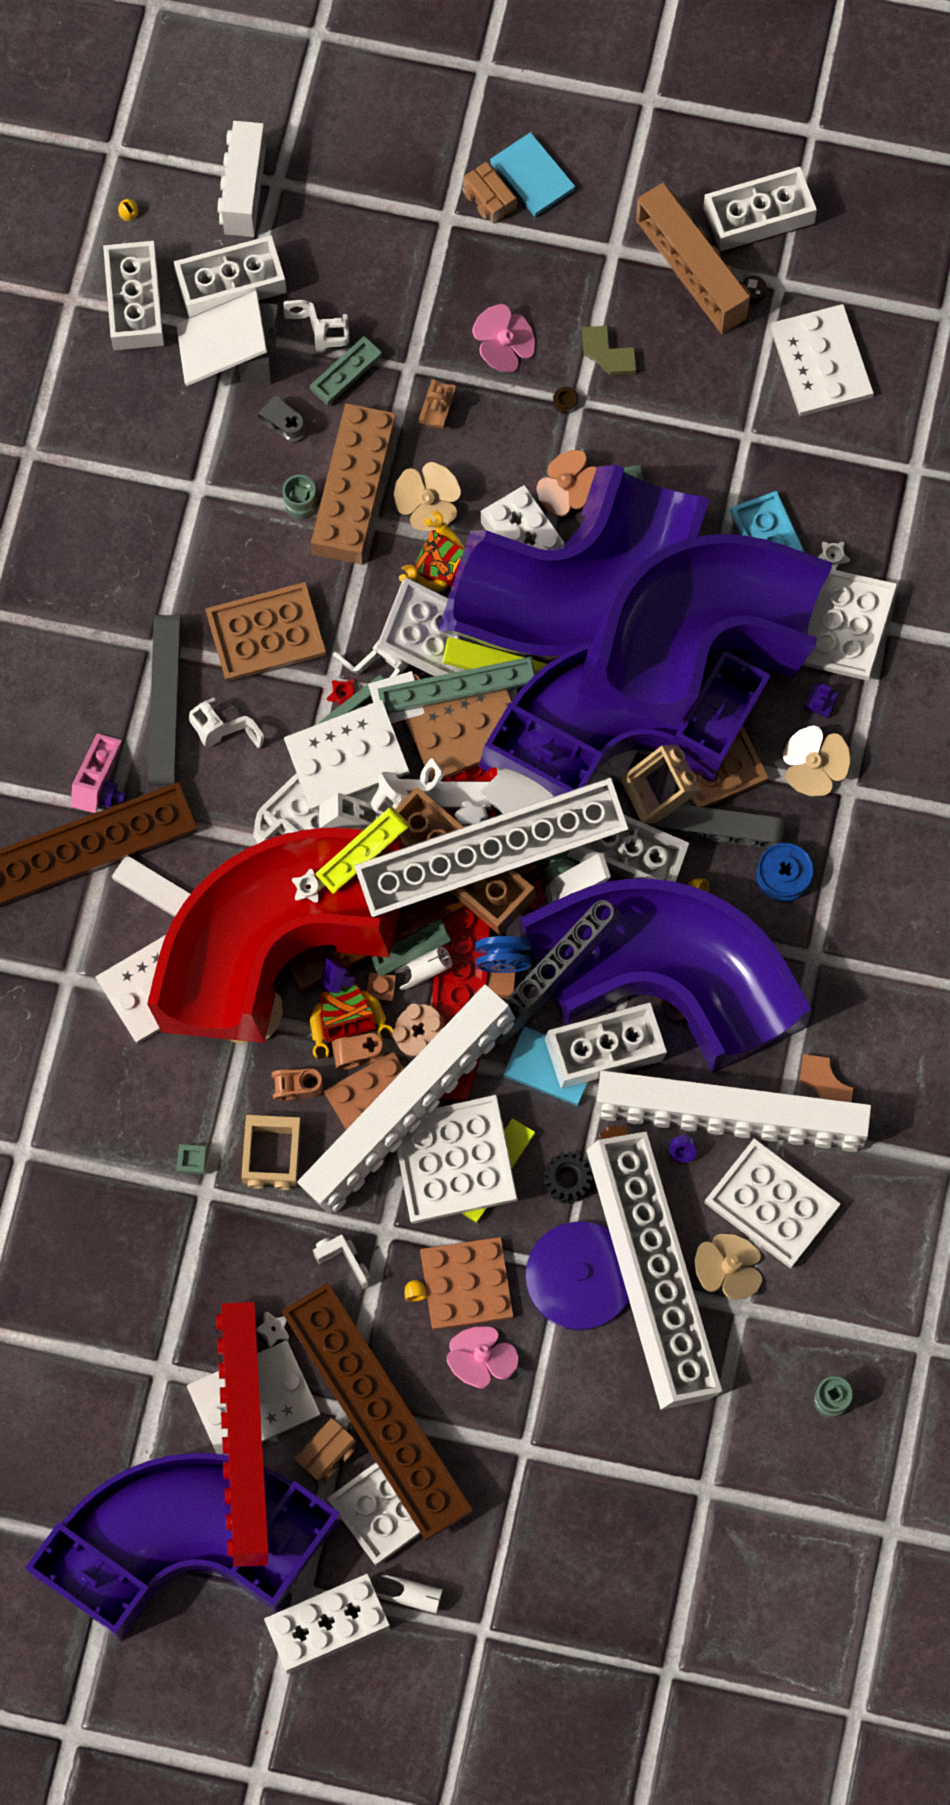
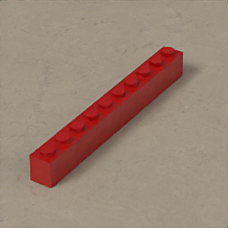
(244, 1435)

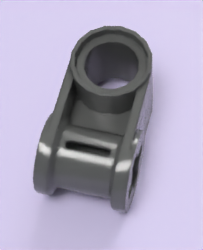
(280, 417)

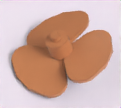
(565, 487)

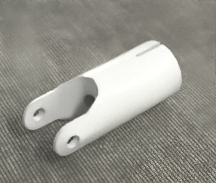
(426, 966)
(415, 1595)

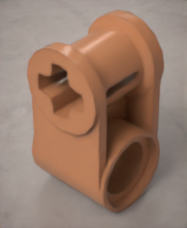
(354, 1051)
(294, 1084)

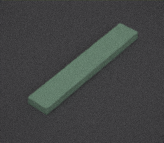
(457, 685)

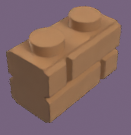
(489, 193)
(326, 1451)

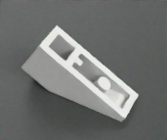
(346, 812)
(586, 874)

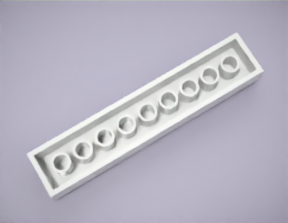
(491, 847)
(407, 1100)
(732, 1110)
(653, 1270)

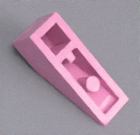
(94, 773)

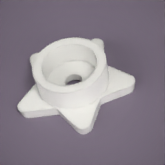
(838, 550)
(302, 882)
(269, 1335)

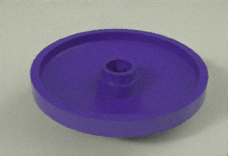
(576, 1277)

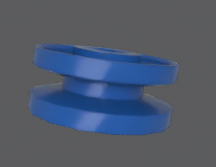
(784, 887)
(503, 954)

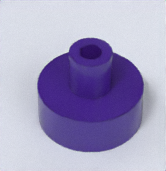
(111, 794)
(683, 1149)

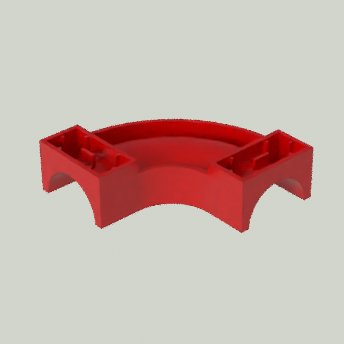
(247, 925)

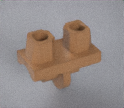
(437, 404)

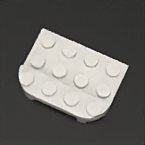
(285, 813)

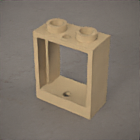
(641, 793)
(271, 1124)

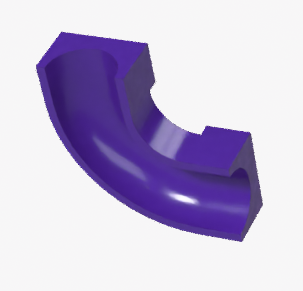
(556, 597)
(698, 601)
(568, 736)
(682, 950)
(169, 1523)

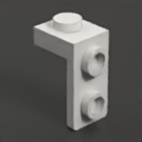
(330, 1248)

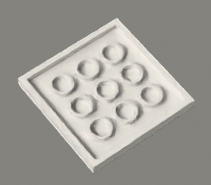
(456, 1161)

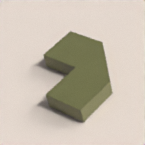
(613, 361)

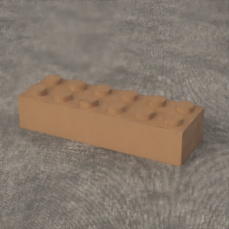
(693, 258)
(353, 484)
(493, 899)

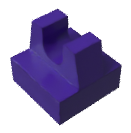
(821, 700)
(335, 976)

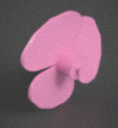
(500, 330)
(473, 1356)

